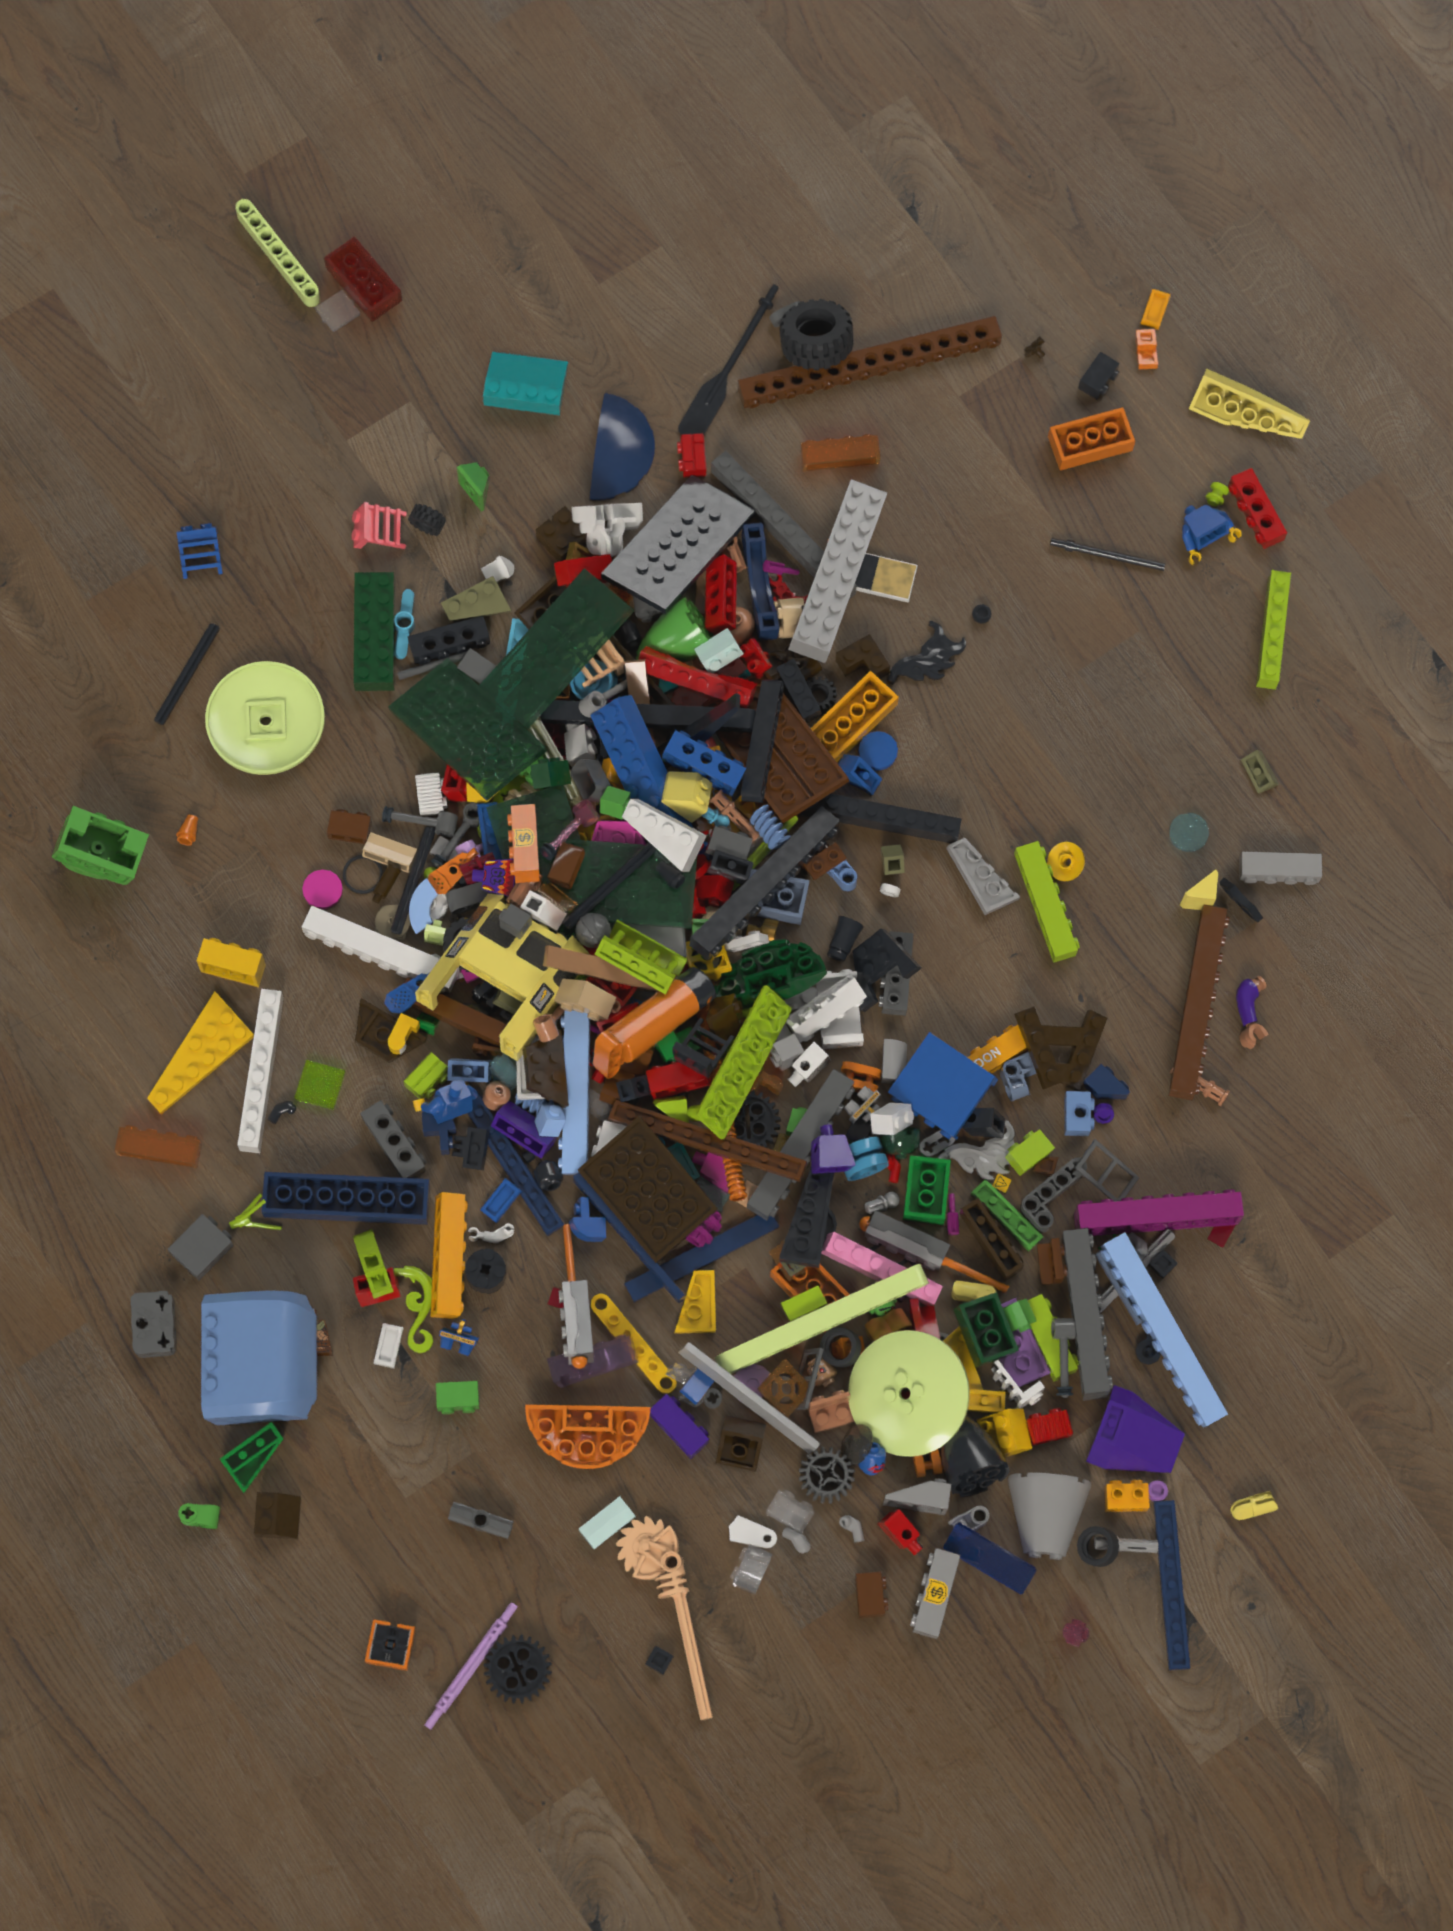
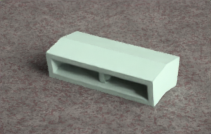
(606, 1522)

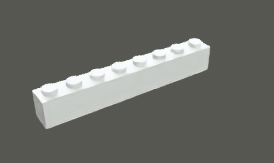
(370, 946)
(260, 1071)

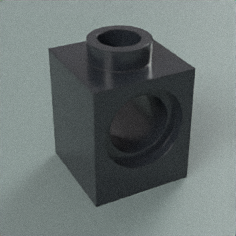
(633, 1088)

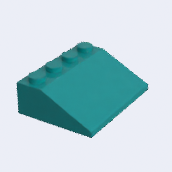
(525, 383)

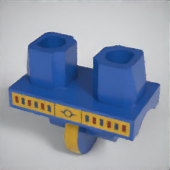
(467, 1341)

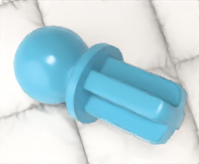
(718, 819)

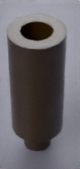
(385, 883)

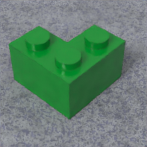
(664, 1046)

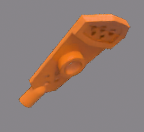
(446, 877)

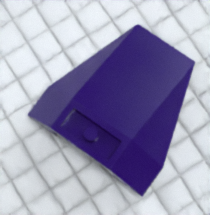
(1134, 1436)

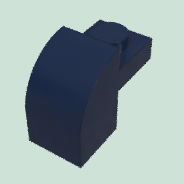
(432, 1128)

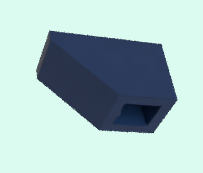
(1105, 1085)

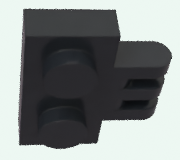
(473, 1148)

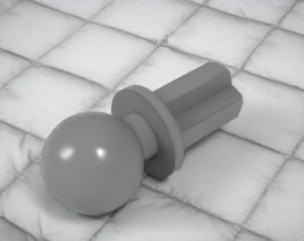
(890, 1200)

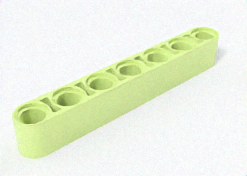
(281, 260)

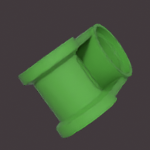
(203, 1515)

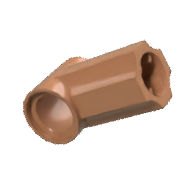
(735, 554)
(521, 890)

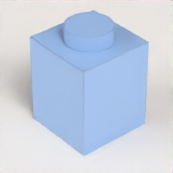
(550, 1120)

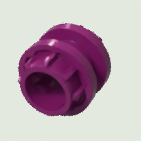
(702, 1233)

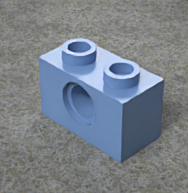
(469, 1070)
(1072, 1124)

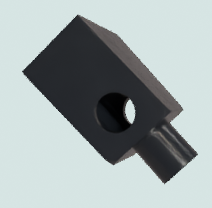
(985, 1123)

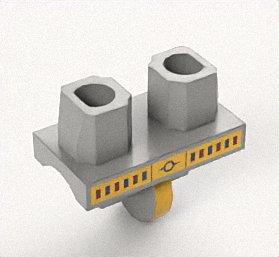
(856, 1111)

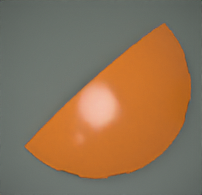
(587, 1433)

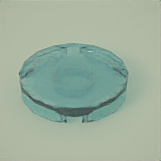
(1188, 832)

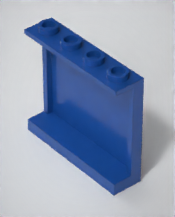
(941, 1085)

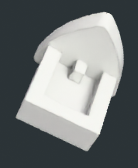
(500, 569)

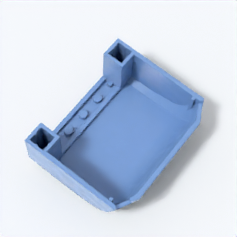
(257, 1357)

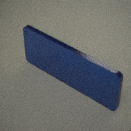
(990, 1558)

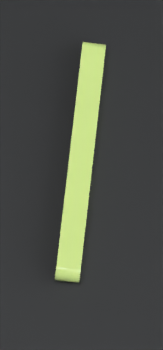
(822, 1319)

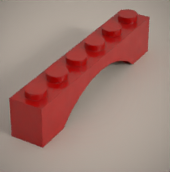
(712, 684)

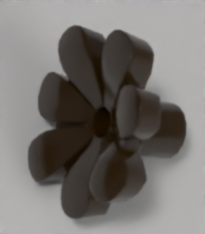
(1035, 348)

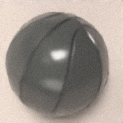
(591, 929)

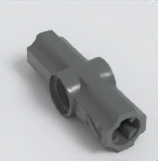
(467, 1516)

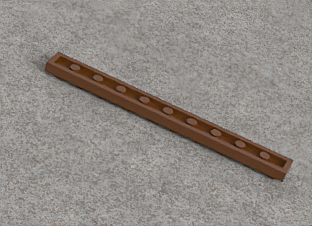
(707, 1141)

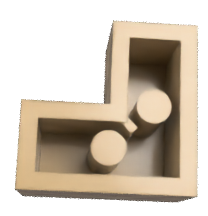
(585, 998)

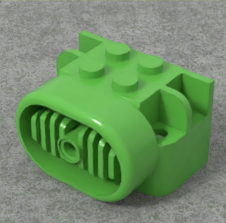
(99, 846)

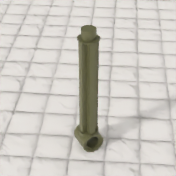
(540, 732)

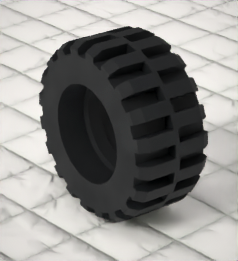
(816, 318)

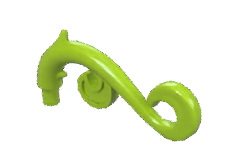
(423, 1308)

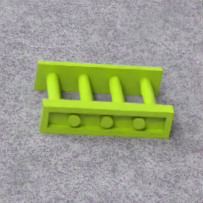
(636, 964)

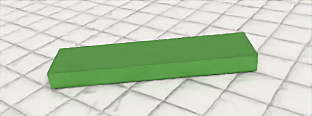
(1007, 1215)

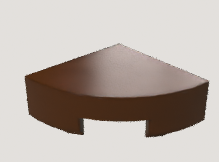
(1046, 1166)

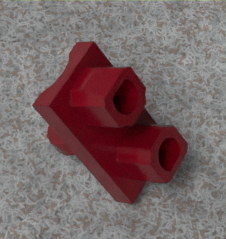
(478, 863)

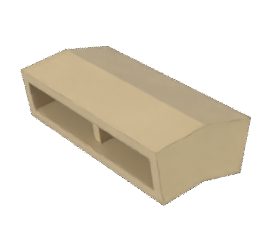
(389, 852)

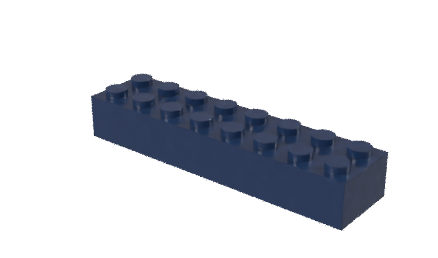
(346, 1198)

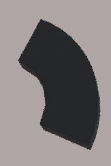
(1233, 892)

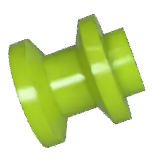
(1215, 497)

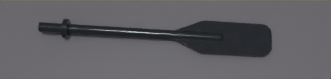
(713, 393)

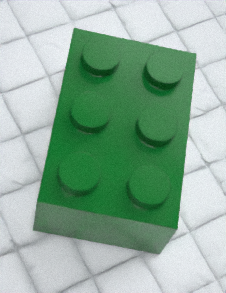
(926, 1190)

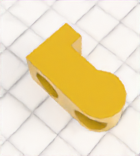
(401, 1032)

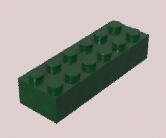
(374, 631)

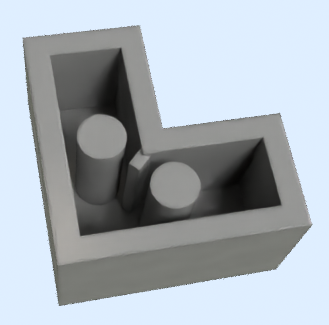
(785, 1049)

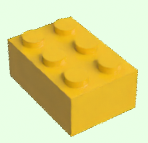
(231, 962)

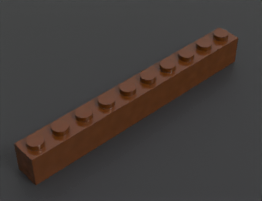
(1198, 1002)

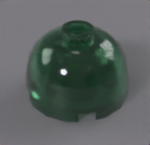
(901, 1143)

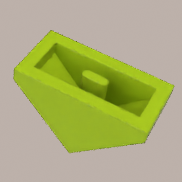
(673, 1107)

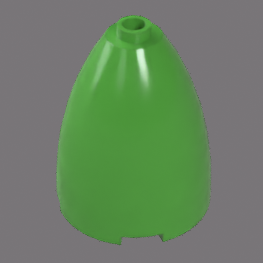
(677, 632)

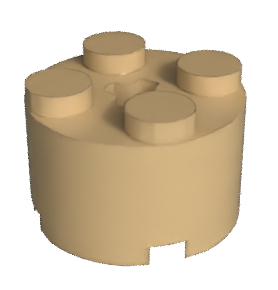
(788, 615)

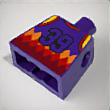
(496, 877)

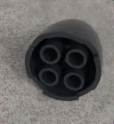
(972, 1460)

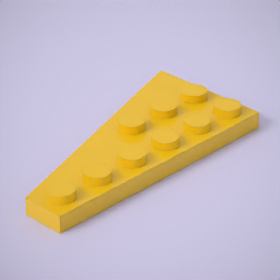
(208, 1044)

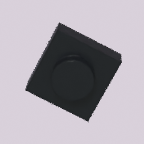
(1163, 1264)
(659, 1660)

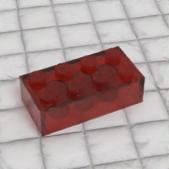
(363, 279)

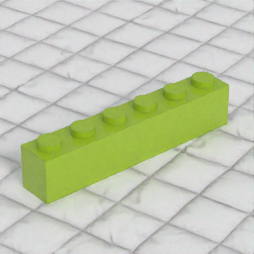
(1273, 629)
(1046, 902)

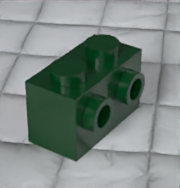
(550, 773)

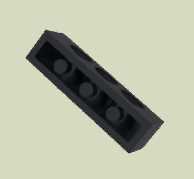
(456, 632)

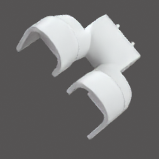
(618, 518)

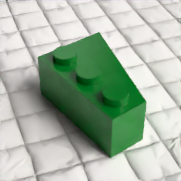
(251, 1456)

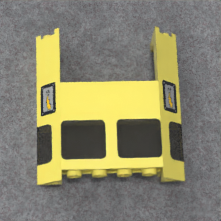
(508, 965)

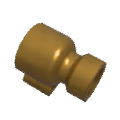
(769, 928)

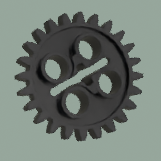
(766, 1120)
(499, 1676)

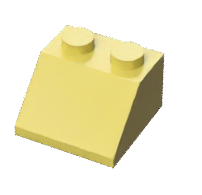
(687, 794)

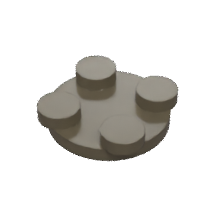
(384, 922)

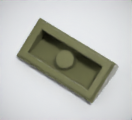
(1259, 771)

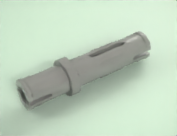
(1131, 1545)

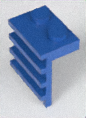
(194, 537)

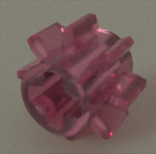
(1075, 1632)

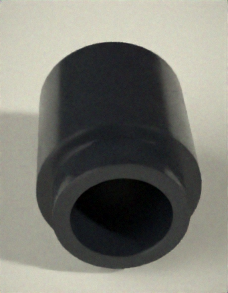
(629, 635)

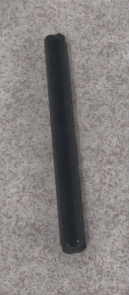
(186, 674)
(413, 880)
(609, 885)

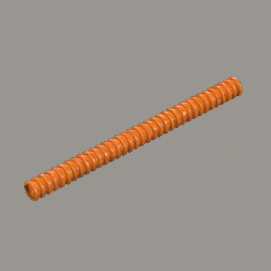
(732, 1168)

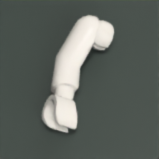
(494, 1237)

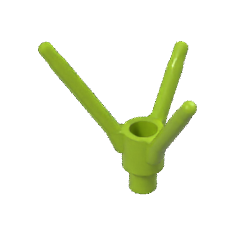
(245, 1220)

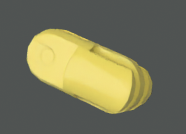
(970, 1291)
(1253, 1506)

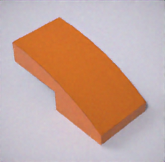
(1146, 349)

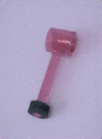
(584, 814)

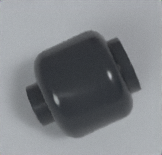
(548, 1175)

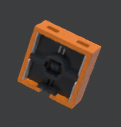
(390, 1645)

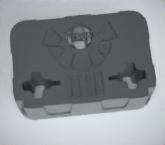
(160, 1324)

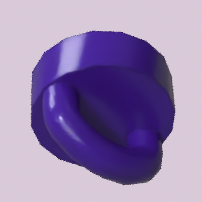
(1103, 1113)

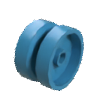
(602, 685)
(866, 1158)

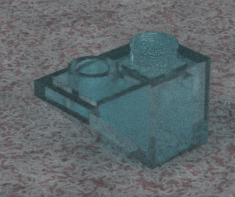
(504, 1071)

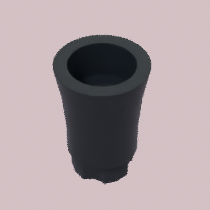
(844, 938)

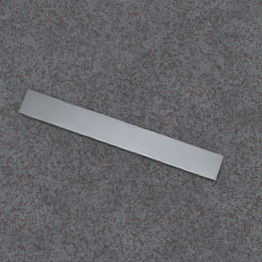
(749, 1398)

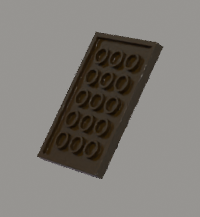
(648, 1189)

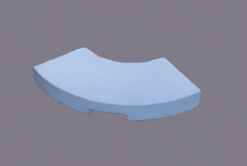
(420, 906)

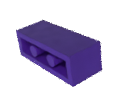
(521, 1128)
(679, 1425)

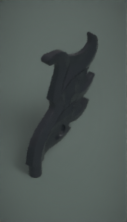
(932, 659)

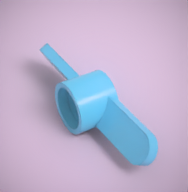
(402, 632)

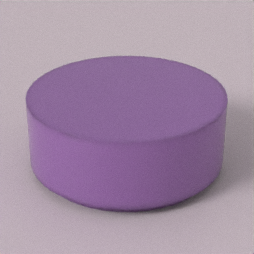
(1157, 1490)

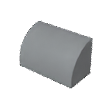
(893, 1060)

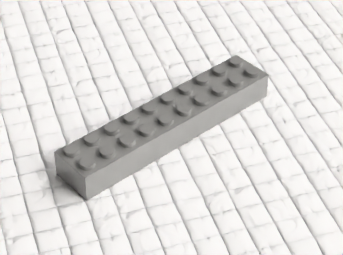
(837, 571)

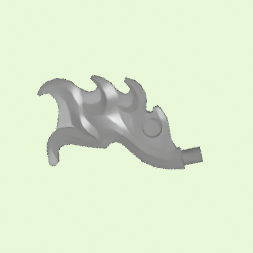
(983, 1159)

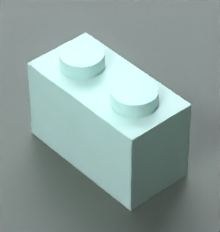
(718, 651)

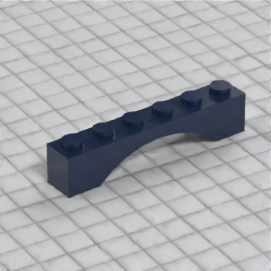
(762, 601)

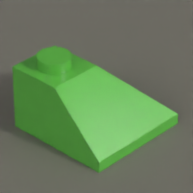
(474, 482)

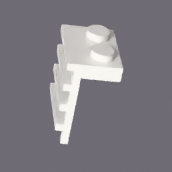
(1022, 1399)

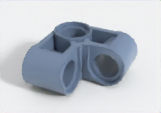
(1015, 1084)

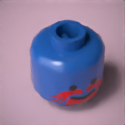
(874, 1461)

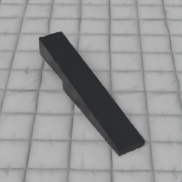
(709, 723)

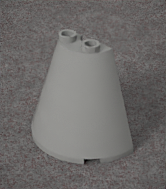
(1047, 1511)

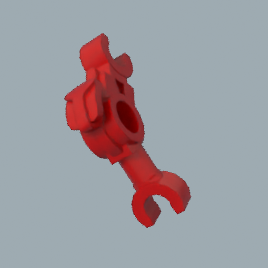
(782, 591)

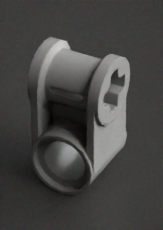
(968, 1518)

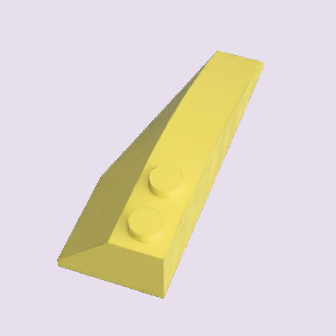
(1244, 407)

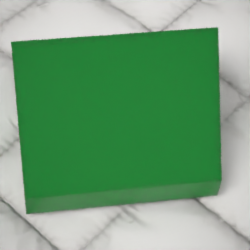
(428, 1023)

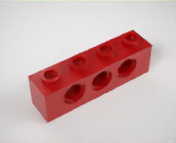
(1249, 482)
(721, 595)

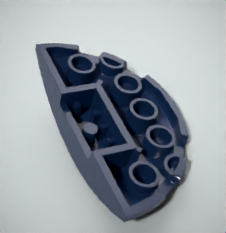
(622, 449)

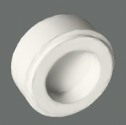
(889, 890)

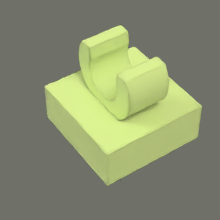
(434, 933)

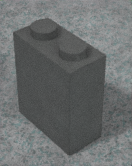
(201, 1246)

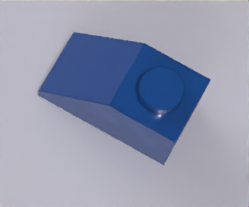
(860, 773)

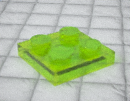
(320, 1084)

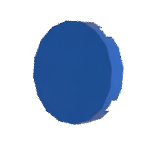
(878, 750)

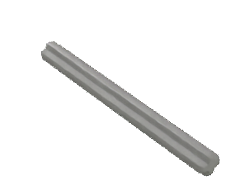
(1153, 1250)

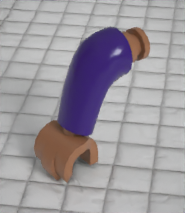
(1245, 998)

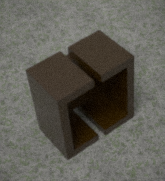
(559, 533)

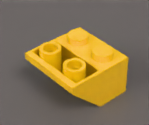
(1008, 1431)

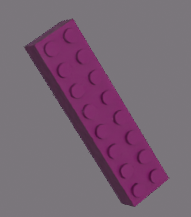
(1160, 1213)

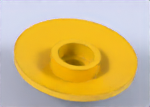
(1058, 857)

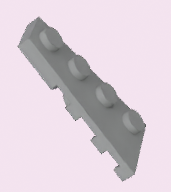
(986, 886)

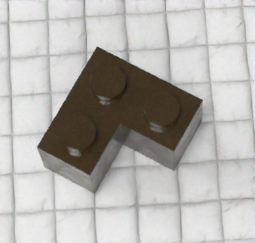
(863, 655)

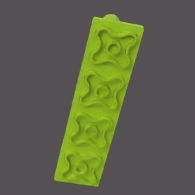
(742, 1063)

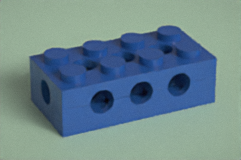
(698, 752)

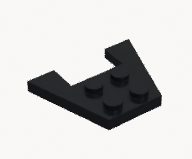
(876, 958)

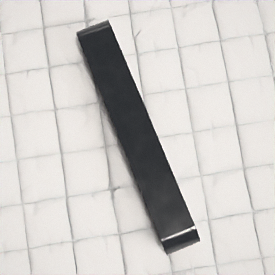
(762, 741)

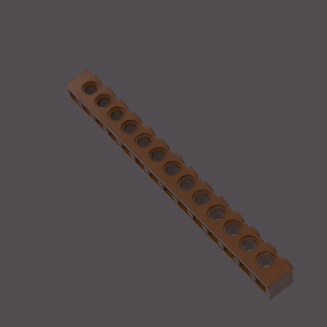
(987, 327)

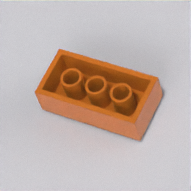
(1091, 438)
(813, 1277)

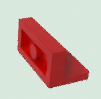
(923, 1318)

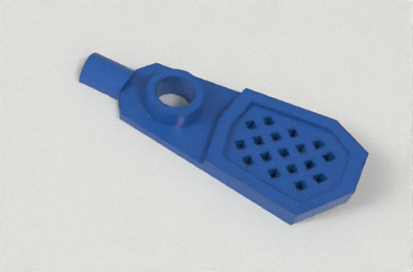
(410, 989)

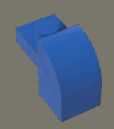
(585, 1227)

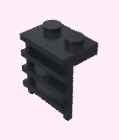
(696, 1060)

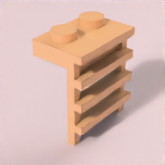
(612, 660)

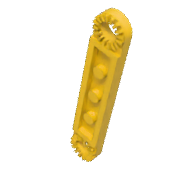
(618, 1325)

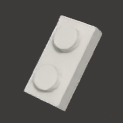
(740, 943)

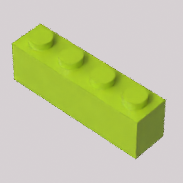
(1042, 1333)

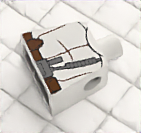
(815, 1058)

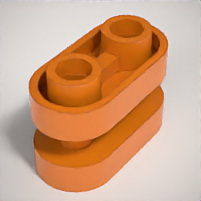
(869, 1073)
(935, 1464)

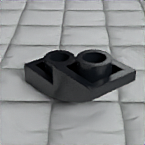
(859, 1129)

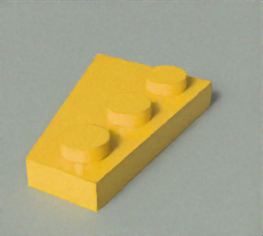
(699, 1305)

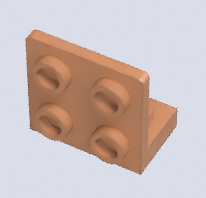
(830, 1411)

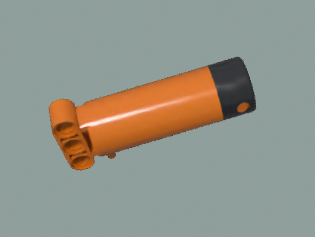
(652, 1021)

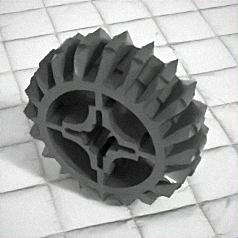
(835, 1478)

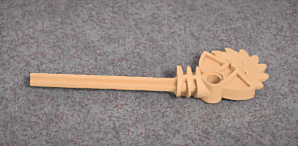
(648, 1550)

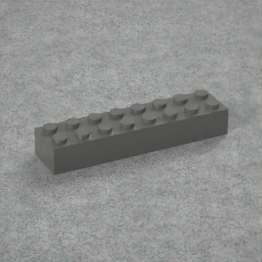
(1085, 1310)

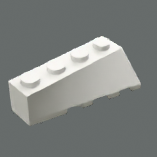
(825, 1008)

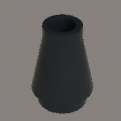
(671, 875)

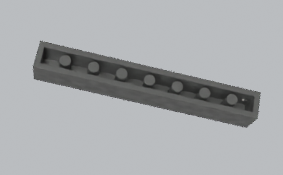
(820, 1112)

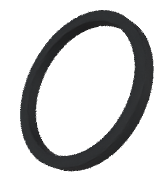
(347, 884)

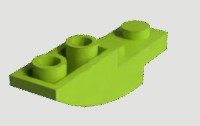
(372, 1263)

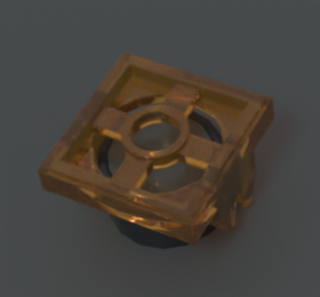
(782, 1389)

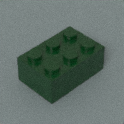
(985, 1329)

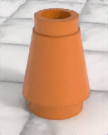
(188, 830)

